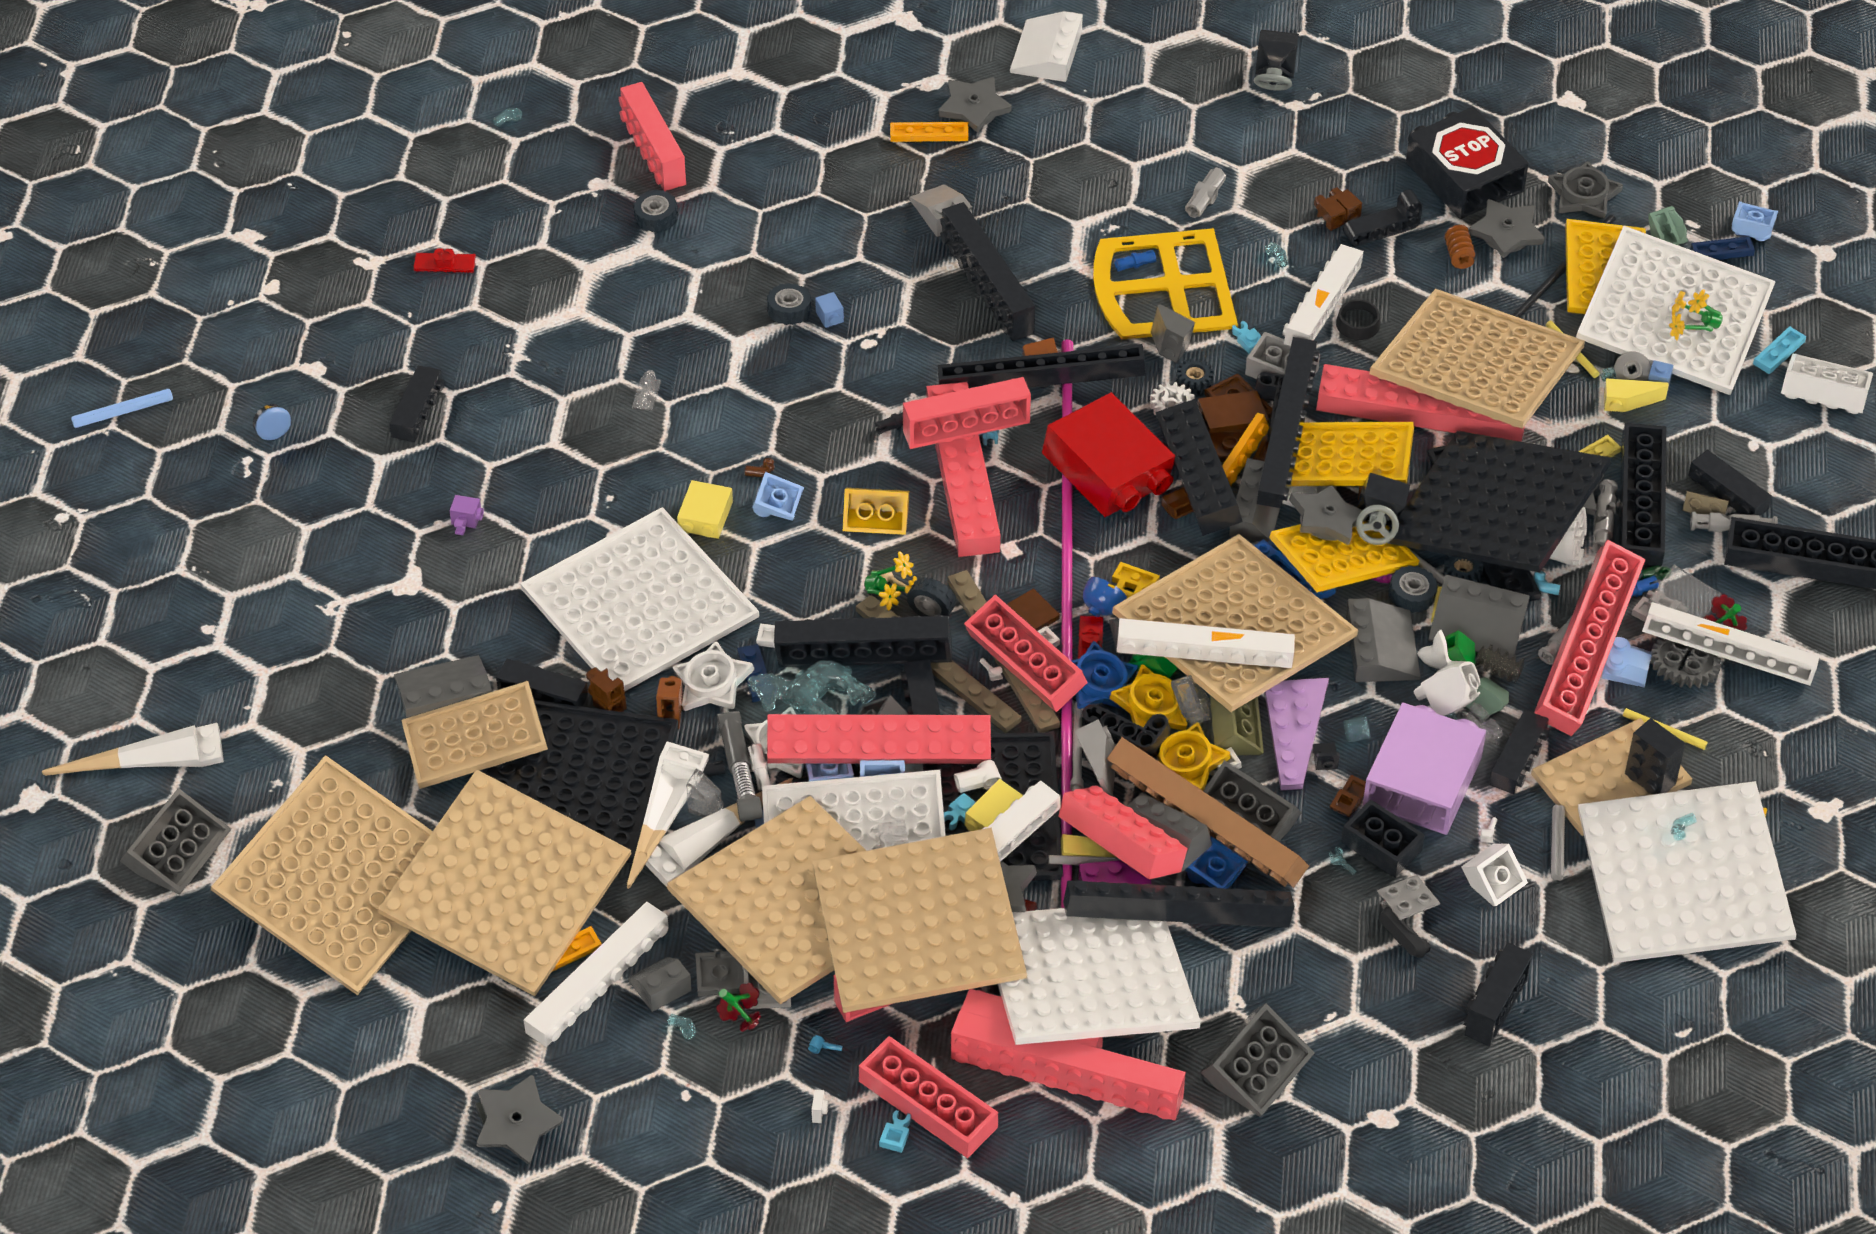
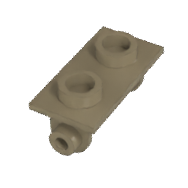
(1704, 504)

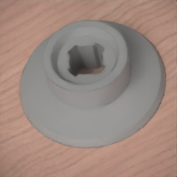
(1629, 359)

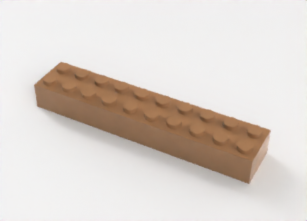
(1222, 823)

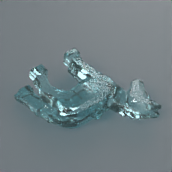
(809, 688)

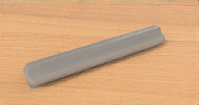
(1557, 850)

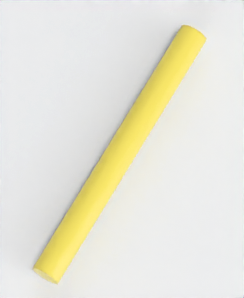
(1580, 358)
(1681, 735)

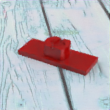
(444, 261)
(1089, 630)

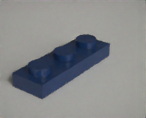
(1725, 248)
(753, 655)

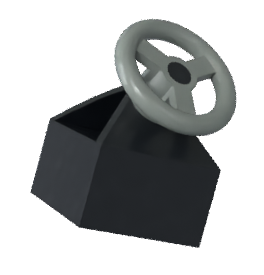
(1276, 59)
(1382, 502)

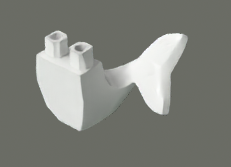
(1450, 686)

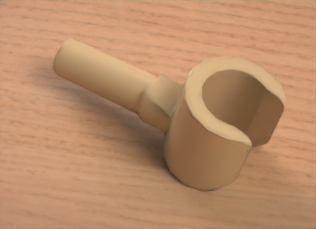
(890, 578)

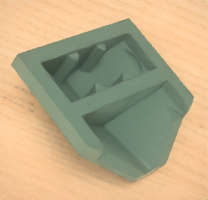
(1668, 226)
(1491, 697)

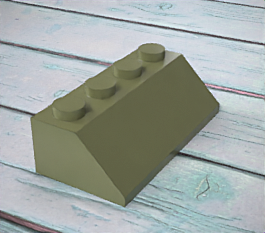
(1237, 728)

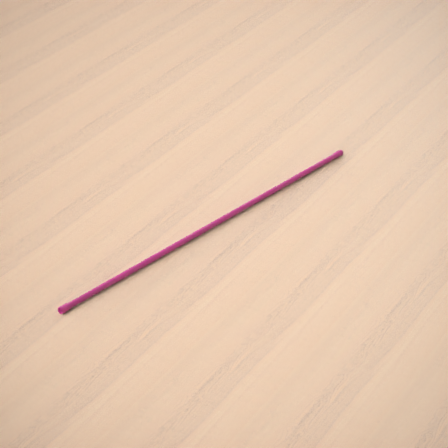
(1066, 710)

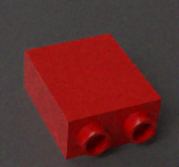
(1109, 455)

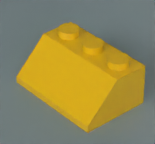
(875, 511)

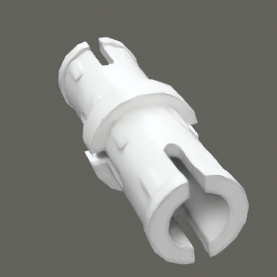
(759, 765)

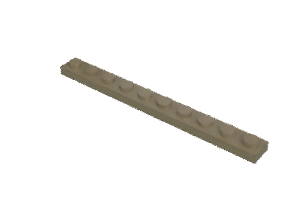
(972, 600)
(956, 678)

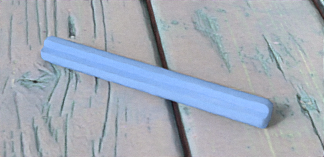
(122, 408)

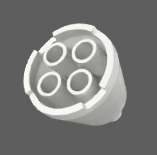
(1569, 548)

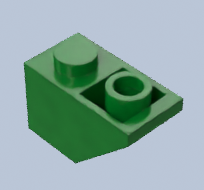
(1460, 647)
(1156, 664)

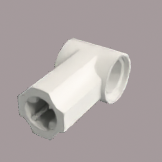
(983, 776)

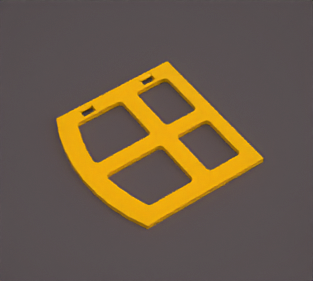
(1172, 282)

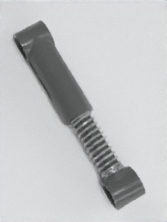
(739, 765)

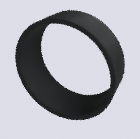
(1353, 332)

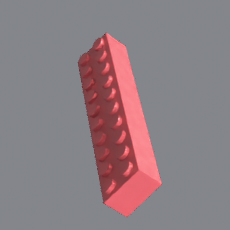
(1368, 397)
(967, 489)
(1589, 637)
(878, 737)
(1069, 1067)

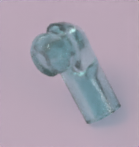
(509, 114)
(1274, 248)
(1680, 824)
(684, 1024)

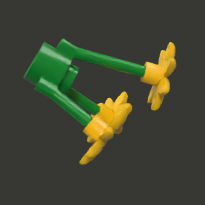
(1710, 318)
(876, 584)

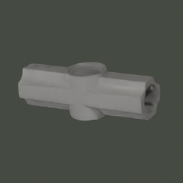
(1205, 192)

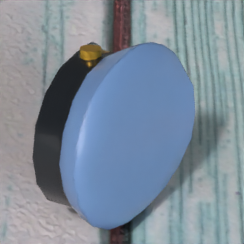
(271, 422)

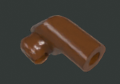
(768, 466)

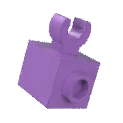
(465, 513)

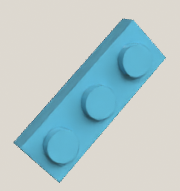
(1779, 350)

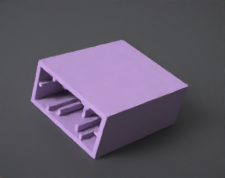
(1425, 767)

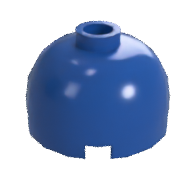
(1101, 597)

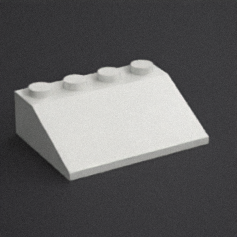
(1048, 46)
(1826, 383)

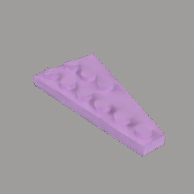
(1294, 718)

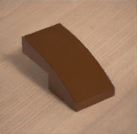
(1349, 797)

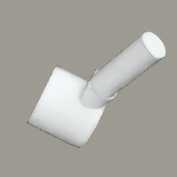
(994, 673)
(1487, 834)

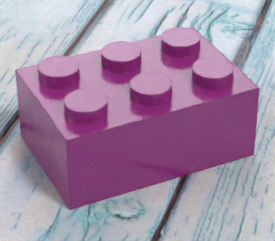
(1111, 872)

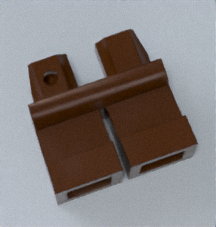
(1338, 208)
(605, 692)

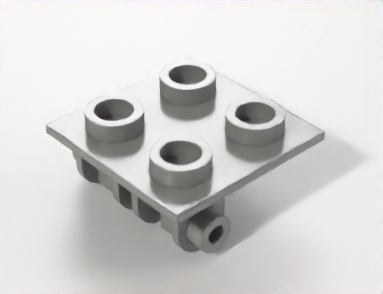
(1408, 897)

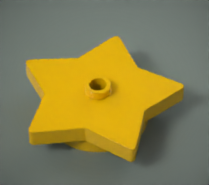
(1150, 696)
(1192, 755)

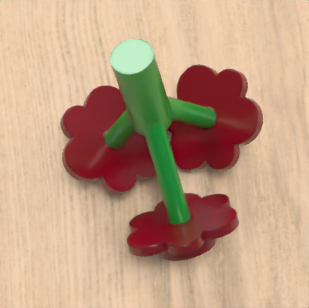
(1727, 612)
(731, 1009)

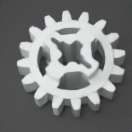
(1170, 396)

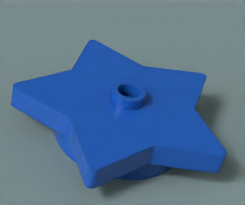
(1104, 674)

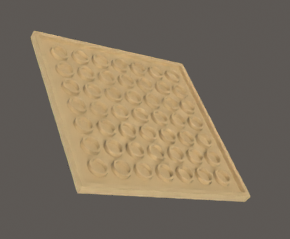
(1477, 358)
(1244, 591)
(325, 871)
(505, 882)
(765, 897)
(918, 920)

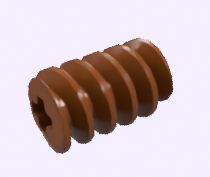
(1460, 246)

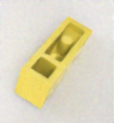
(1632, 394)

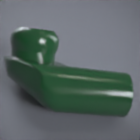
(1657, 571)

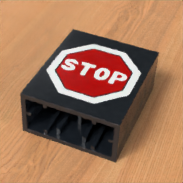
(1466, 162)

